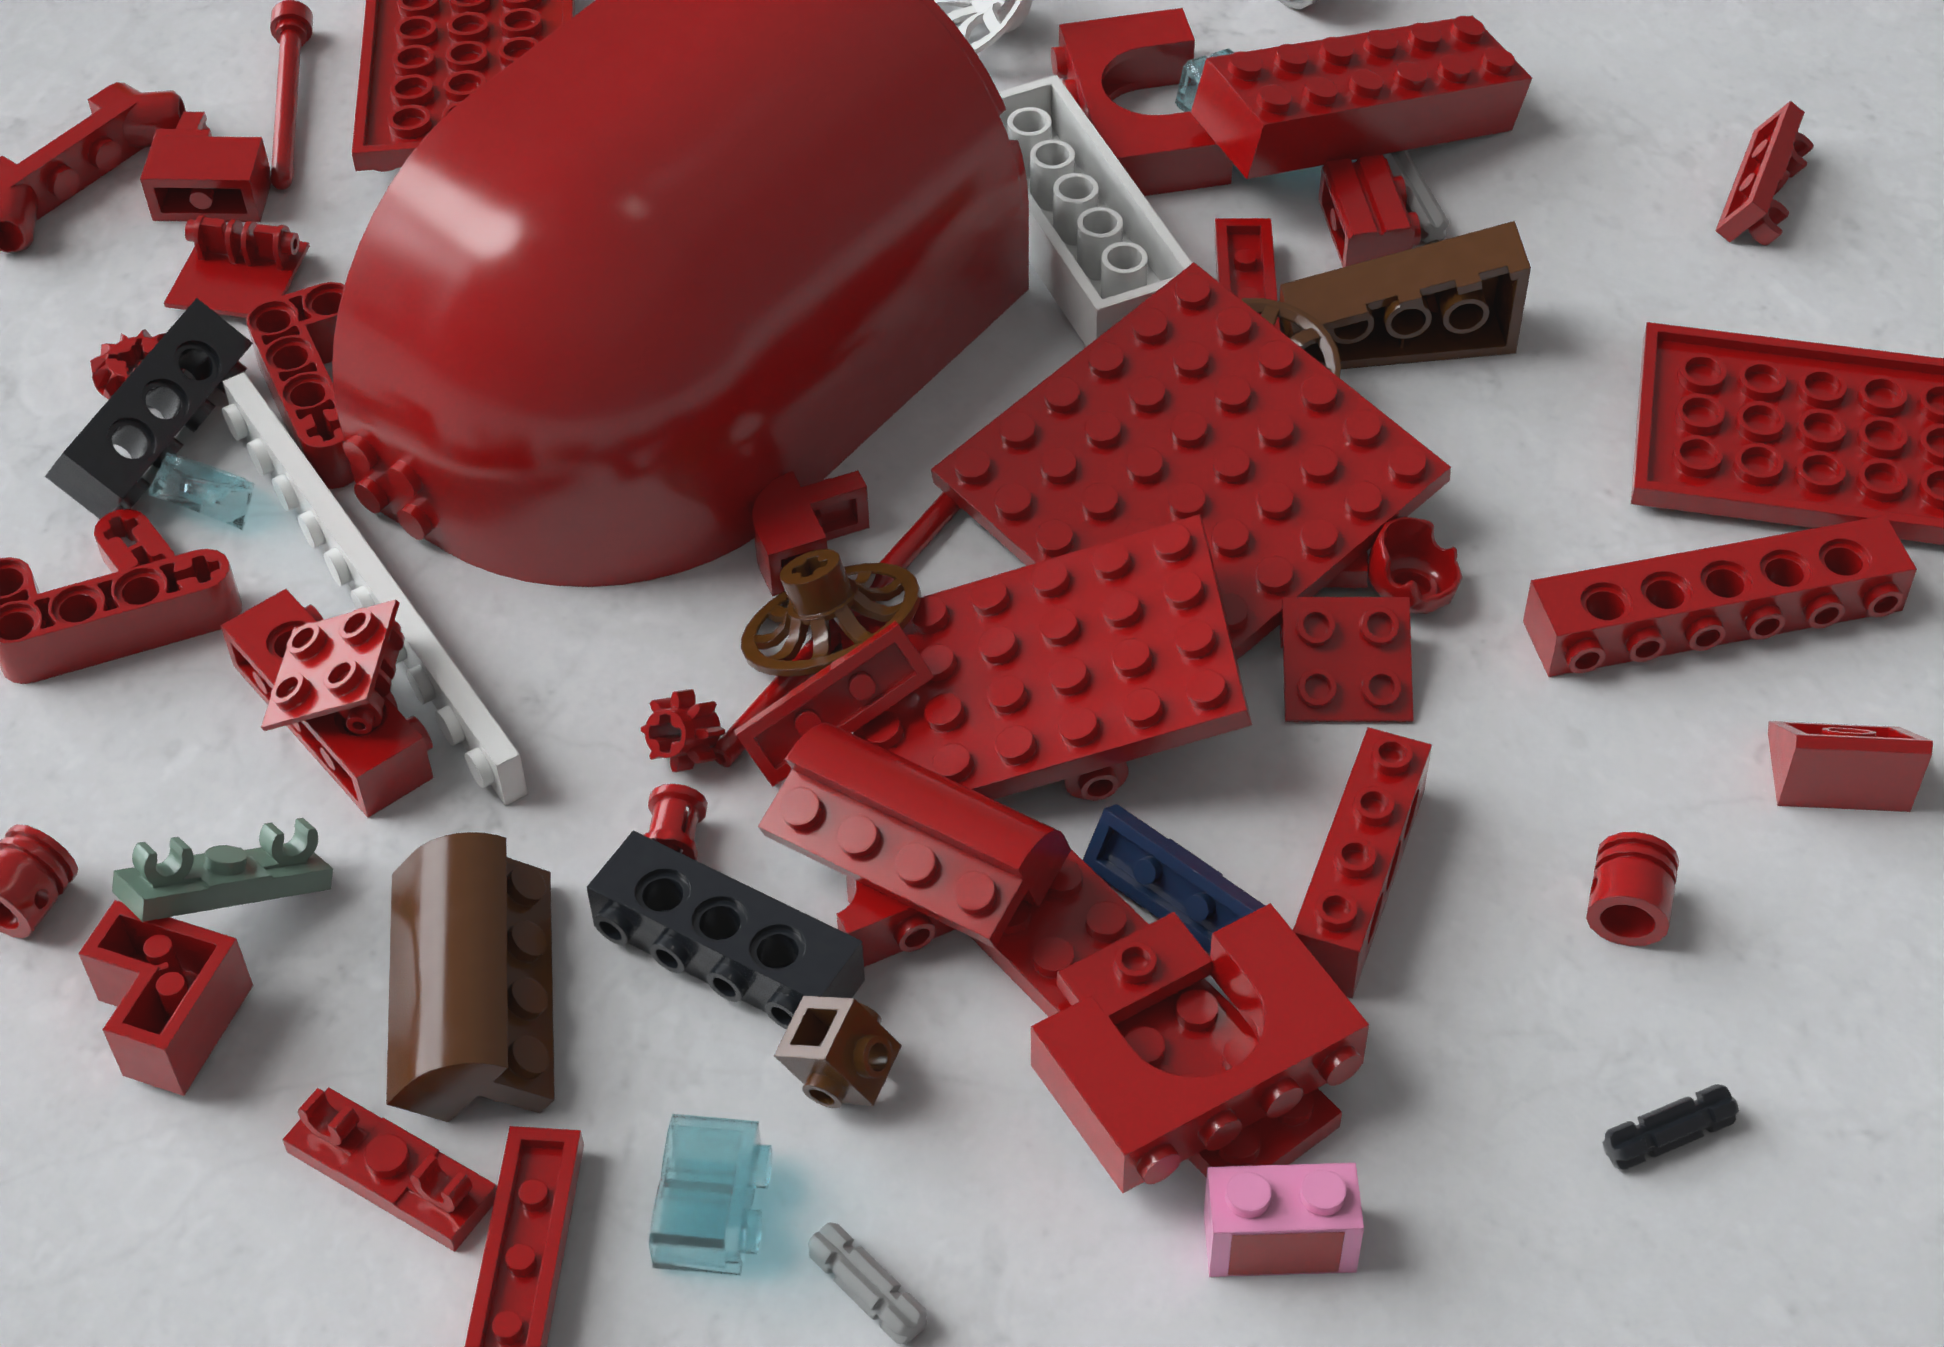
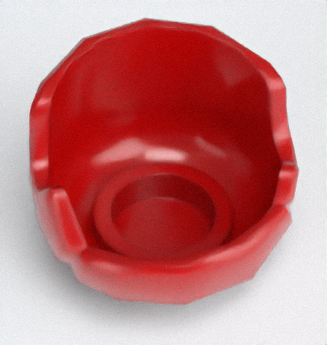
(1412, 565)

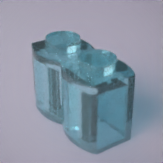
(707, 1195)

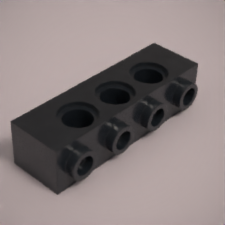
(92, 467)
(709, 906)

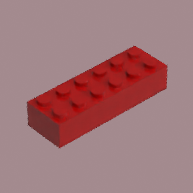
(1359, 95)

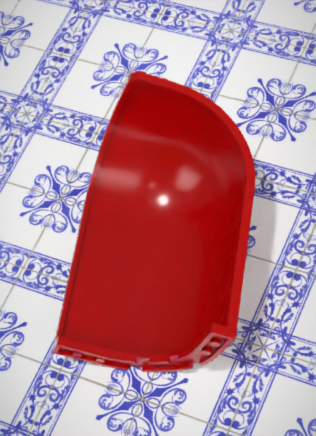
(672, 277)

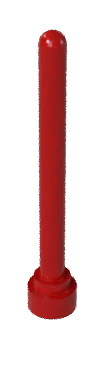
(292, 28)

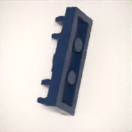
(1164, 875)

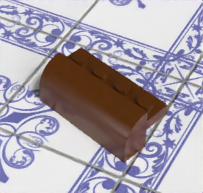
(469, 979)

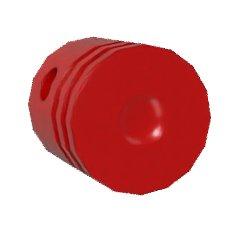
(31, 878)
(1633, 889)

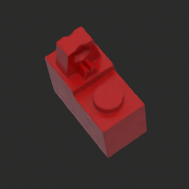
(204, 174)

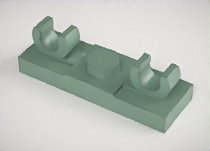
(222, 874)

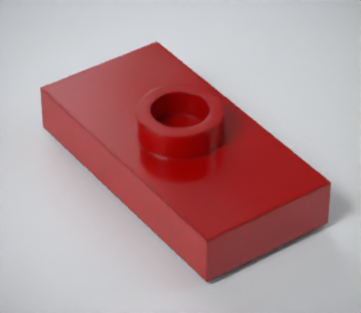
(1138, 969)

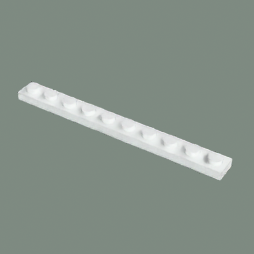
(352, 561)

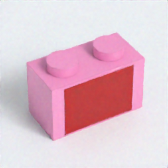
(1283, 1219)

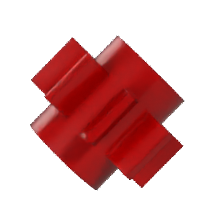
(682, 730)

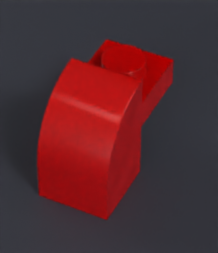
(802, 519)

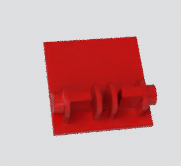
(236, 265)
(1347, 659)
(338, 667)

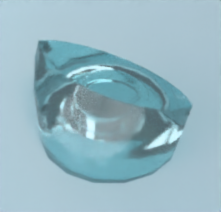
(203, 489)

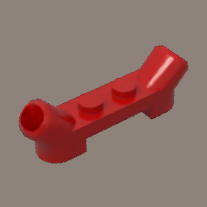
(119, 127)

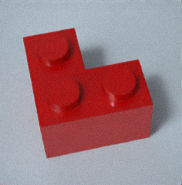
(171, 993)

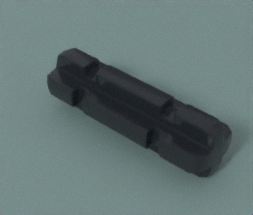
(1670, 1126)

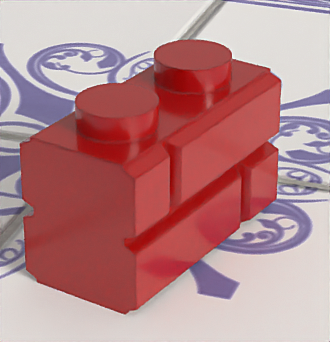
(1366, 209)

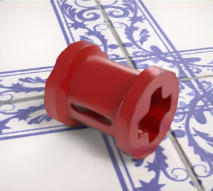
(671, 821)

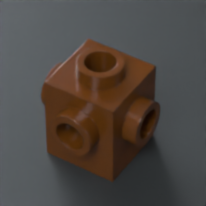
(838, 1051)

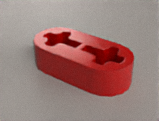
(137, 528)

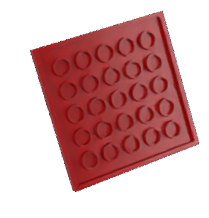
(1188, 416)

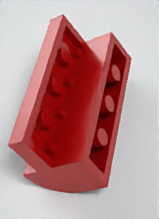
(912, 833)

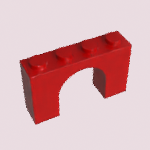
(1130, 54)
(1152, 1120)

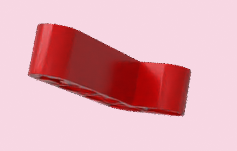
(291, 346)
(110, 614)

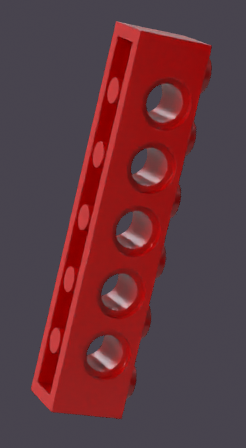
(1717, 595)

